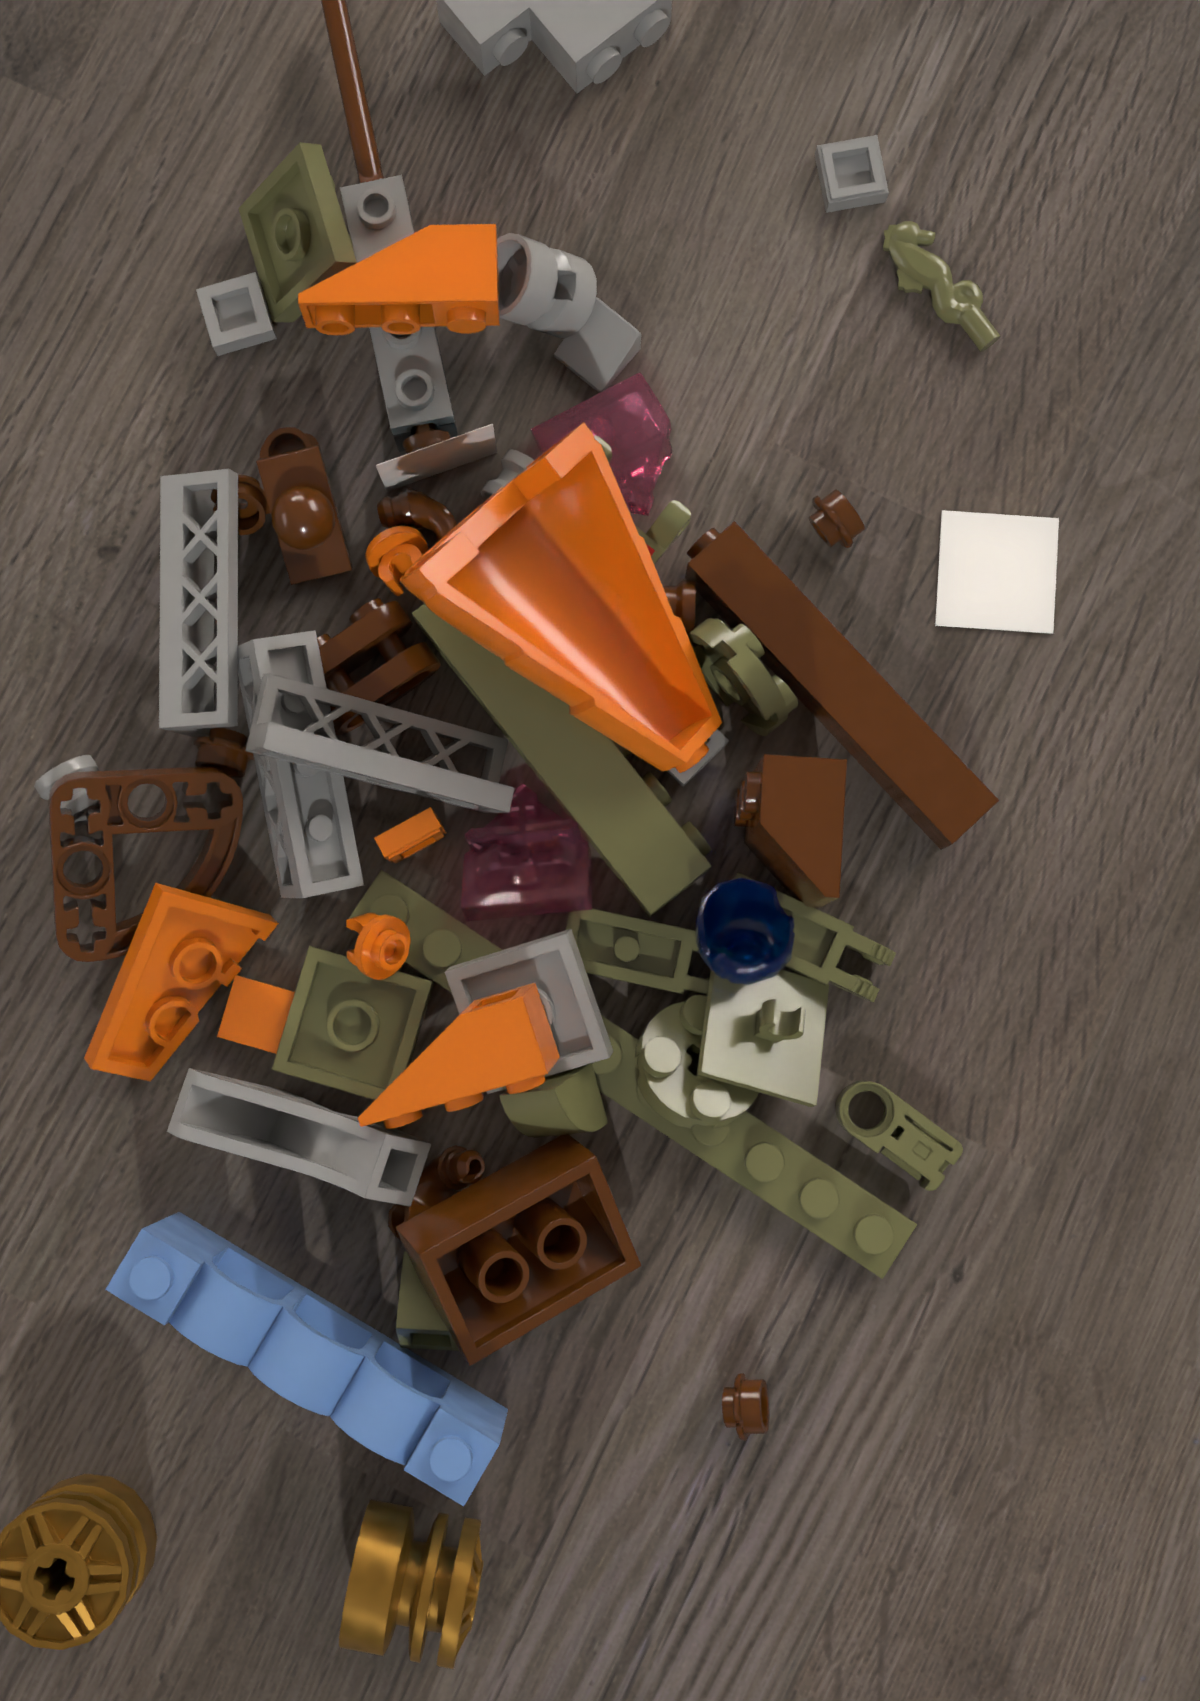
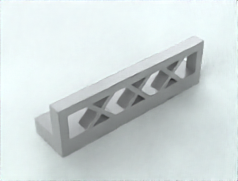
(188, 602)
(373, 766)
(302, 805)

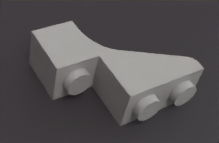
(577, 36)
(299, 1136)

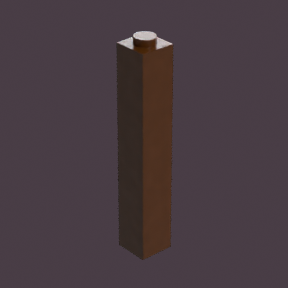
(839, 685)

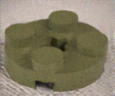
(737, 675)
(665, 1073)

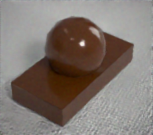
(304, 514)

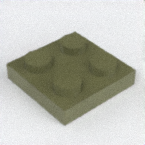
(296, 230)
(351, 1027)

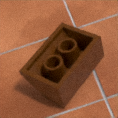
(796, 822)
(519, 1246)

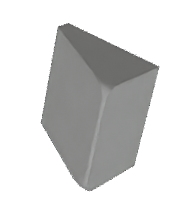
(600, 347)

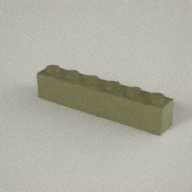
(583, 772)

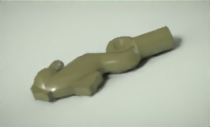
(922, 269)

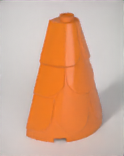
(574, 603)

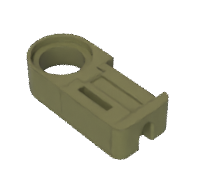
(903, 1135)

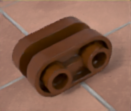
(373, 631)

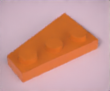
(169, 973)

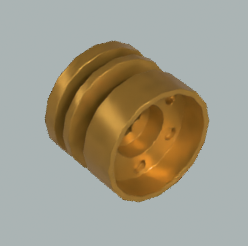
(108, 1551)
(410, 1584)

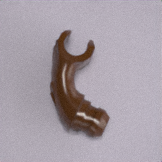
(415, 509)
(439, 1180)

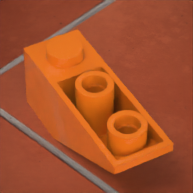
(421, 281)
(486, 1047)

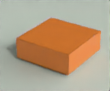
(411, 836)
(256, 1014)

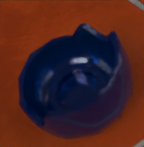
(744, 931)

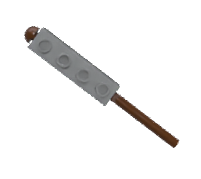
(376, 218)

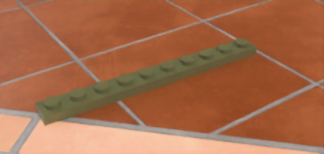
(742, 1150)

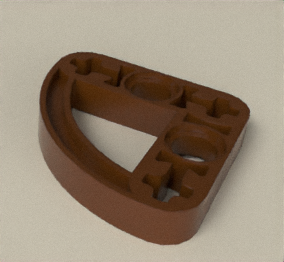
(114, 817)

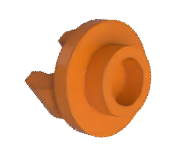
(394, 553)
(380, 945)

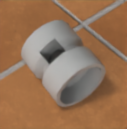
(544, 286)

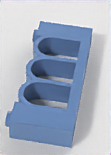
(312, 1353)

